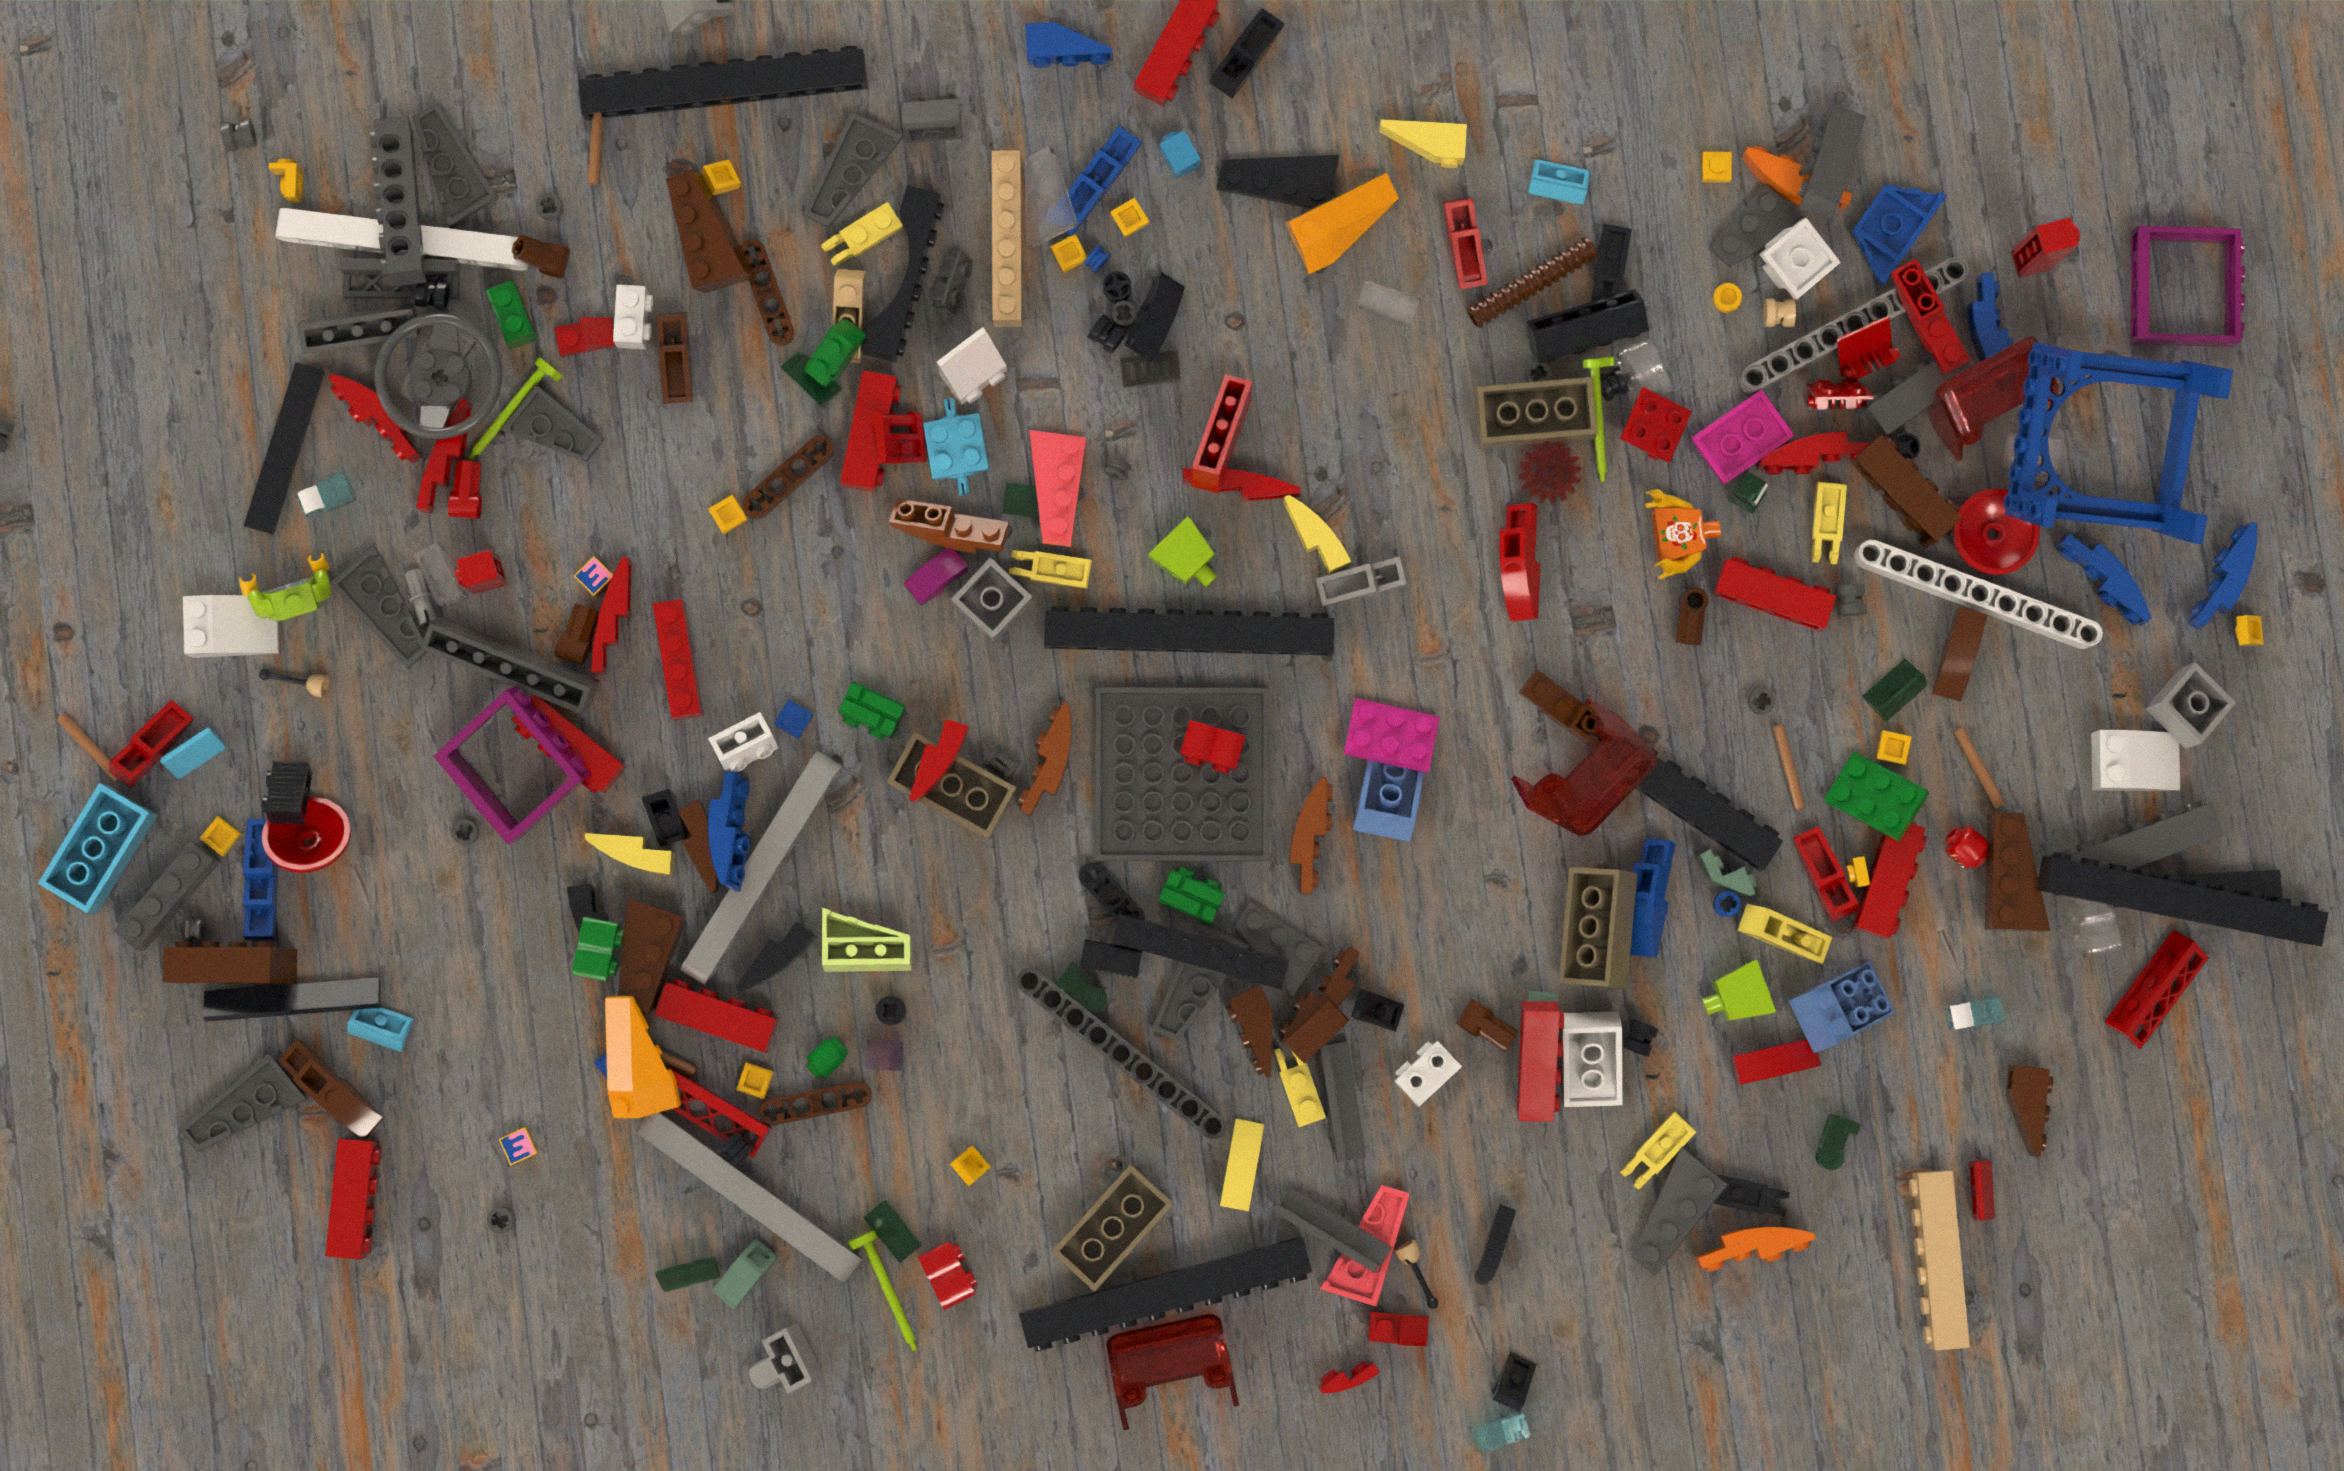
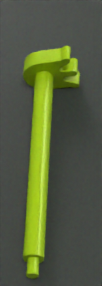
(1594, 365)
(543, 369)
(866, 1241)

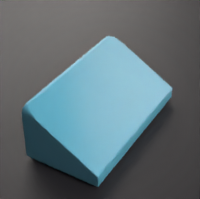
(1559, 181)
(193, 753)
(381, 1027)

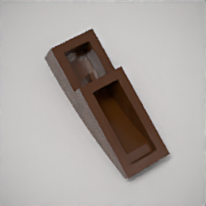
(674, 357)
(1959, 653)
(698, 844)

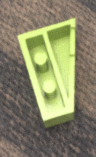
(861, 946)

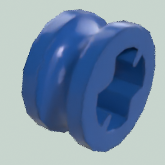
(1097, 259)
(1731, 911)

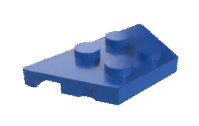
(1893, 226)

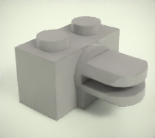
(688, 15)
(787, 1361)

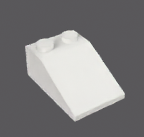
(972, 367)
(226, 627)
(2135, 761)
(1592, 1059)

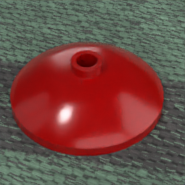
(2014, 539)
(324, 827)

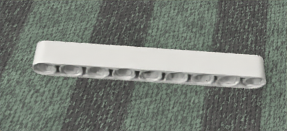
(363, 235)
(1992, 594)

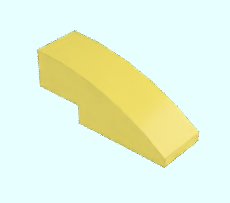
(1316, 535)
(634, 852)
(1242, 1165)

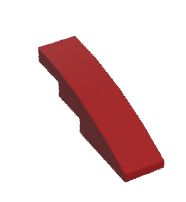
(440, 461)
(1252, 485)
(614, 606)

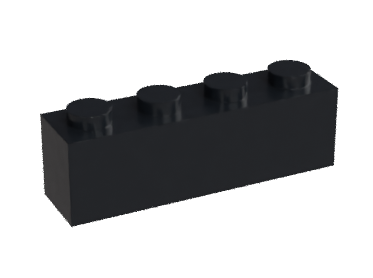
(1588, 326)

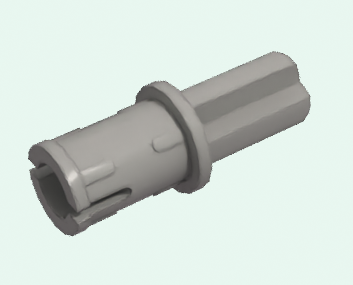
(420, 596)

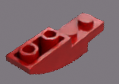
(1927, 316)
(367, 408)
(1805, 453)
(1517, 562)

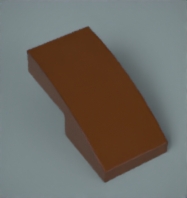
(1316, 1030)

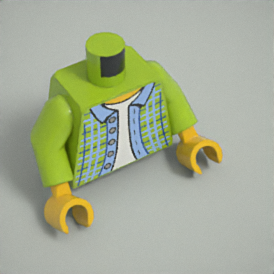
(291, 598)

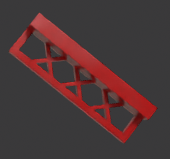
(2154, 986)
(722, 1106)

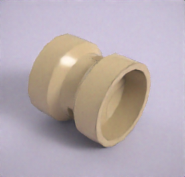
(1779, 312)

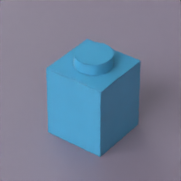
(1179, 153)

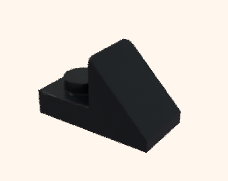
(664, 817)
(1377, 1010)
(1514, 1382)

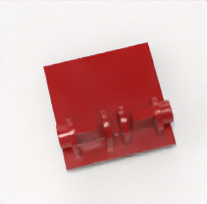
(1864, 347)
(1824, 391)
(1655, 425)

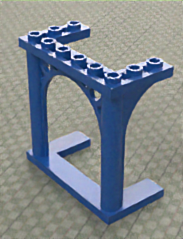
(2069, 365)

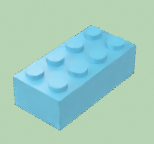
(97, 849)

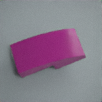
(933, 576)

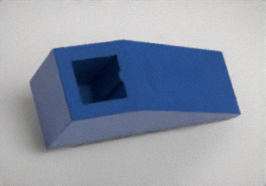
(1057, 44)

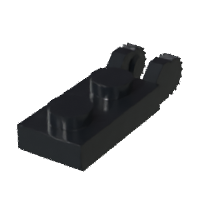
(1611, 259)
(1750, 1196)

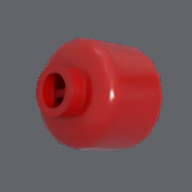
(1967, 847)

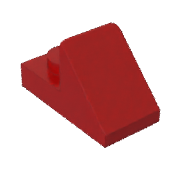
(586, 336)
(1398, 1328)

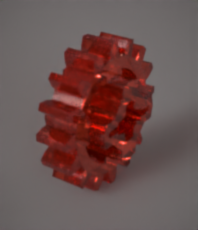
(1555, 484)

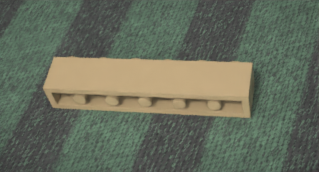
(1007, 238)
(1940, 1260)

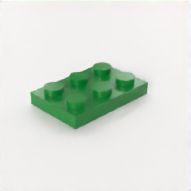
(1876, 796)

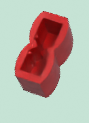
(1212, 746)
(948, 1275)

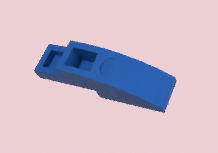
(1985, 318)
(2234, 569)
(2116, 584)
(726, 840)
(1650, 905)

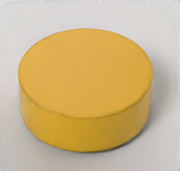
(1727, 297)

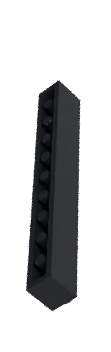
(723, 83)
(1189, 632)
(2182, 900)
(1164, 1293)

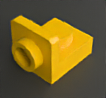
(292, 184)

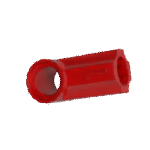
(465, 498)

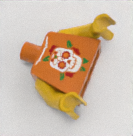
(1678, 532)

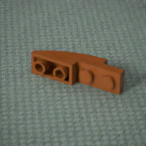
(951, 530)
(1055, 748)
(1311, 823)

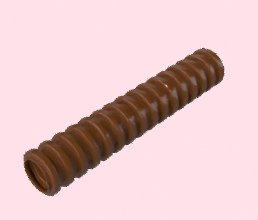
(1530, 283)

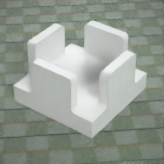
(1798, 258)

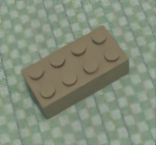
(1535, 413)
(963, 795)
(1598, 928)
(1112, 1227)

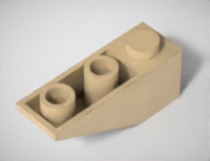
(850, 300)

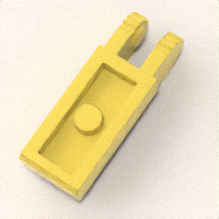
(864, 233)
(1828, 519)
(1053, 569)
(1300, 1090)
(1660, 1148)

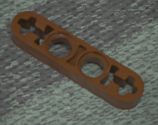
(768, 292)
(791, 480)
(815, 1101)

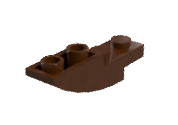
(1560, 707)
(1332, 987)
(330, 1090)

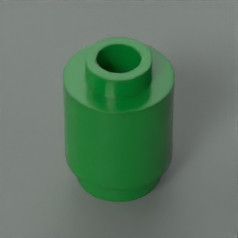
(826, 1057)

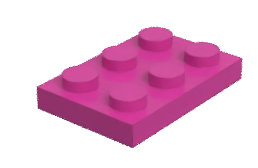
(1742, 437)
(1391, 735)

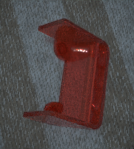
(1982, 395)
(1597, 782)
(1167, 1355)

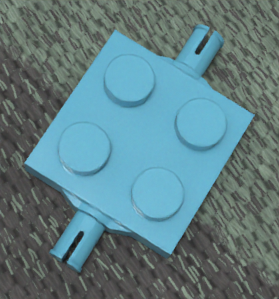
(956, 446)

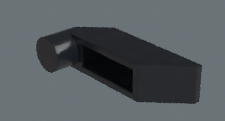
(1494, 1245)

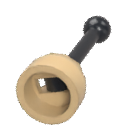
(315, 684)
(1409, 1254)

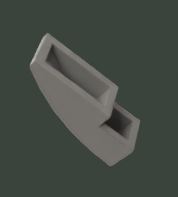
(1364, 581)

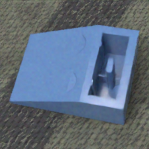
(1841, 1007)

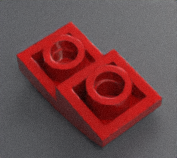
(1337, 1382)

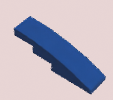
(1102, 173)
(259, 886)

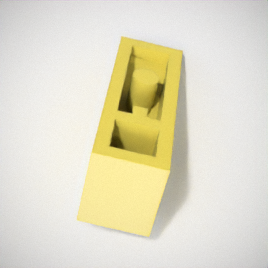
(1434, 141)
(1784, 933)

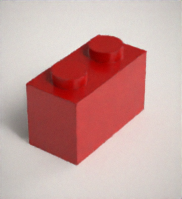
(480, 572)

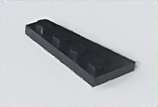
(1287, 180)

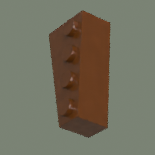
(706, 237)
(1906, 490)
(2012, 877)
(647, 953)
(229, 964)

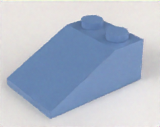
(1388, 801)

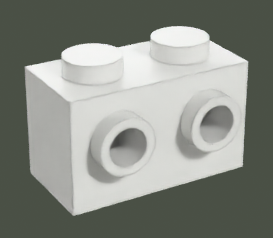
(631, 317)
(743, 743)
(1426, 1073)

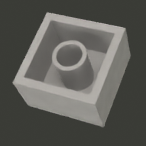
(992, 600)
(2190, 705)

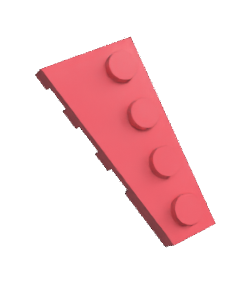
(1057, 476)
(1384, 1222)

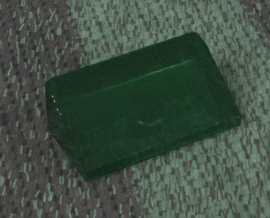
(795, 371)
(1020, 500)
(1895, 690)
(893, 1230)
(688, 1274)

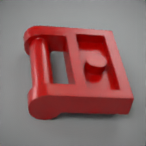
(899, 447)

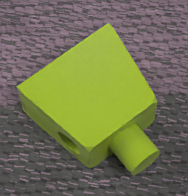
(1185, 555)
(1740, 994)

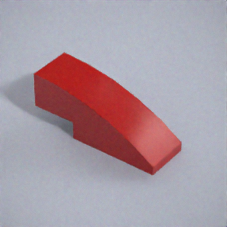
(1465, 242)
(150, 744)
(939, 759)
(1825, 874)
(1774, 1061)

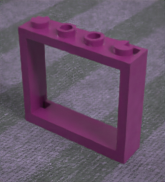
(2140, 282)
(478, 791)

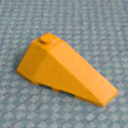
(1337, 224)
(635, 1072)

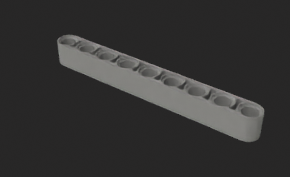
(1837, 328)
(762, 867)
(749, 1195)

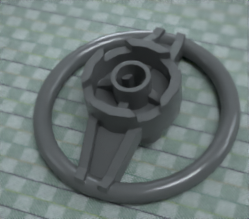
(445, 358)

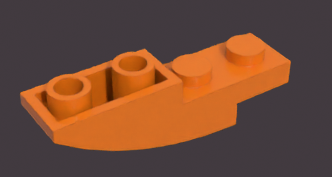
(1781, 174)
(1766, 1242)

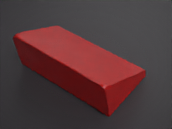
(1982, 1190)

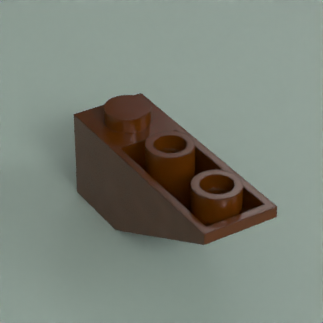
(1255, 1018)
(2027, 1097)

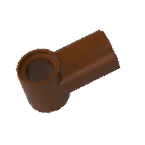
(548, 257)
(1691, 620)
(575, 641)
(1481, 1022)

